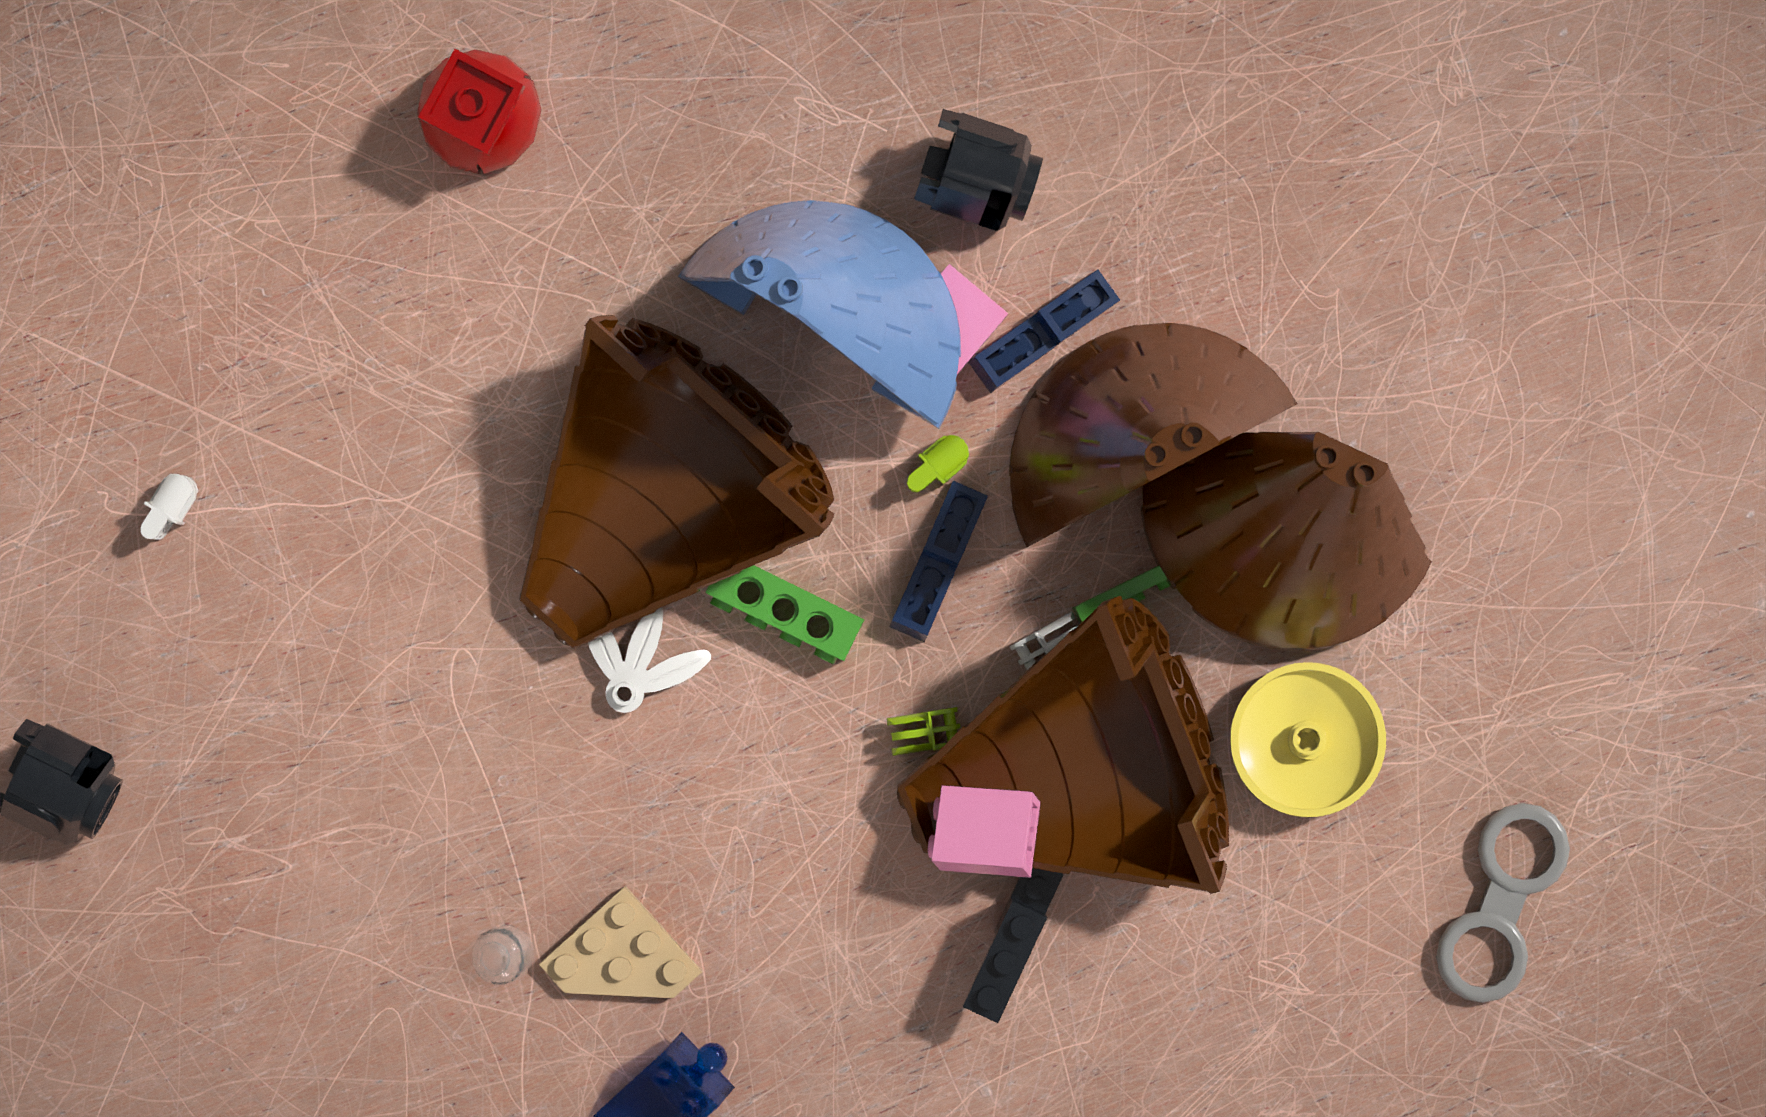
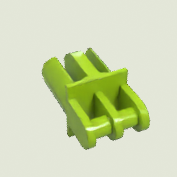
(940, 462)
(950, 728)

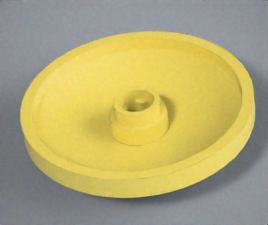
(1308, 739)

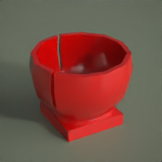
(478, 111)

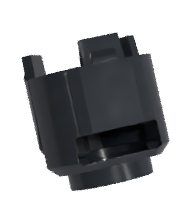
(982, 173)
(59, 784)

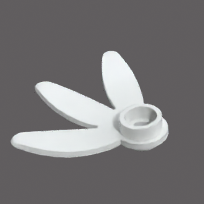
(633, 671)

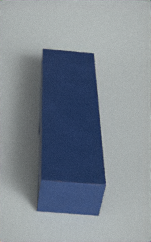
(1044, 331)
(938, 561)

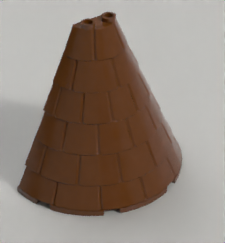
(1128, 415)
(662, 483)
(1285, 539)
(1110, 750)

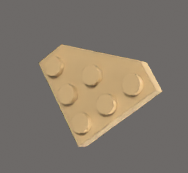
(621, 954)

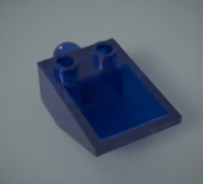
(674, 1083)

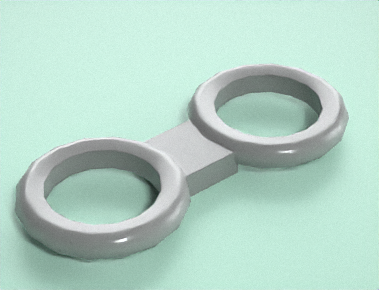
(1502, 902)

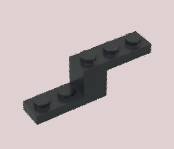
(1012, 944)

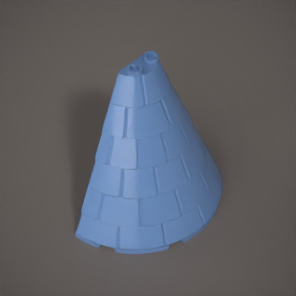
(850, 283)

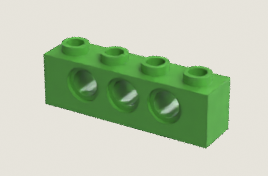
(842, 624)

